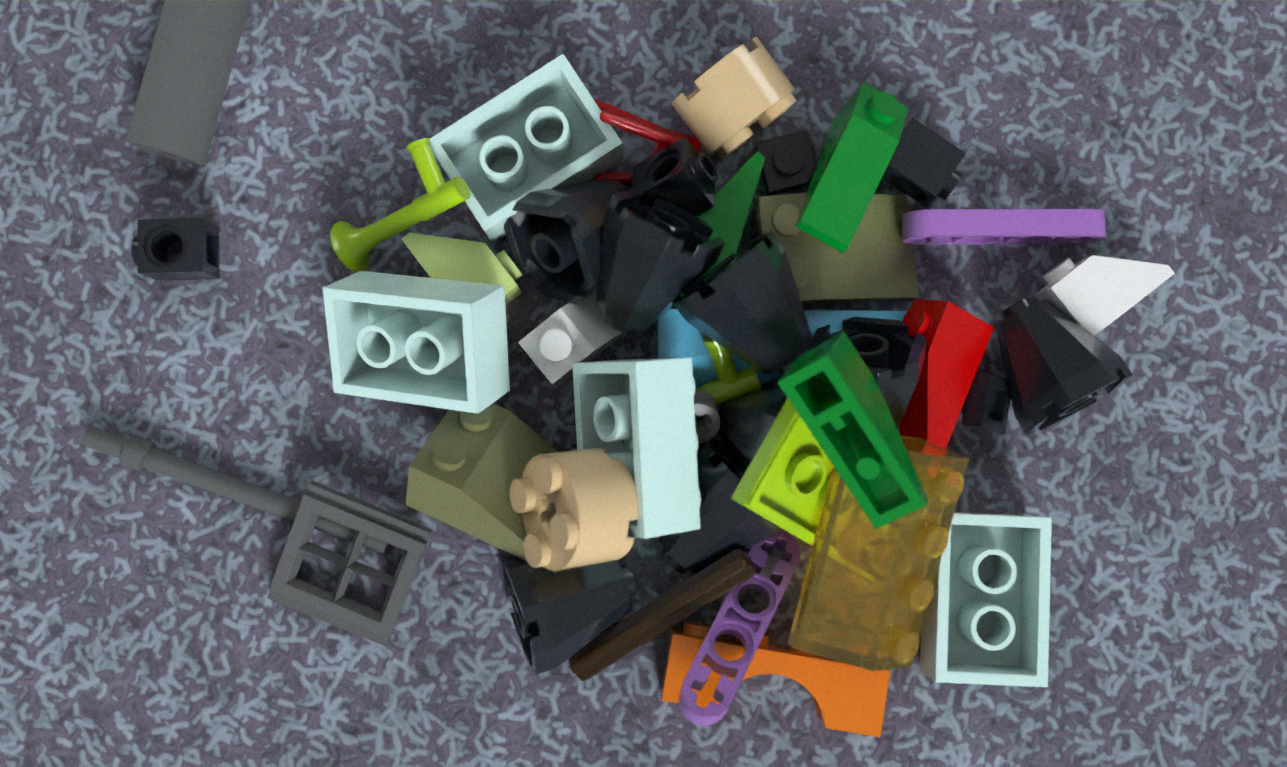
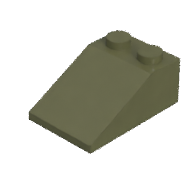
(870, 269)
(468, 473)

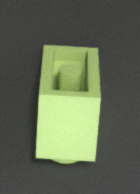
(464, 261)

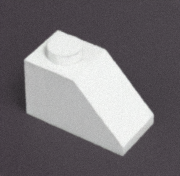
(1100, 288)
(569, 337)

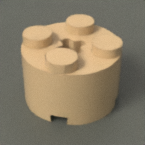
(733, 96)
(575, 508)

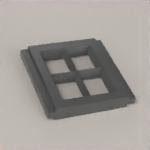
(365, 520)

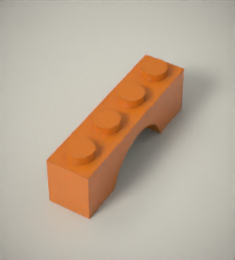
(843, 694)

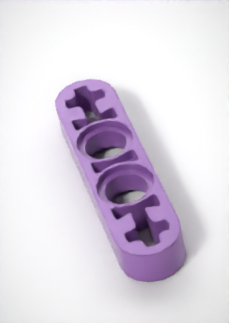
(1003, 226)
(742, 624)

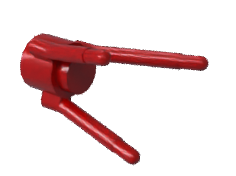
(633, 124)

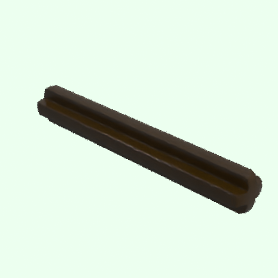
(663, 613)

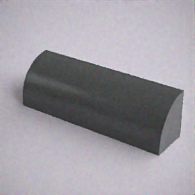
(187, 78)

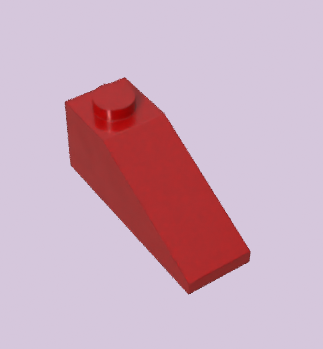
(952, 359)

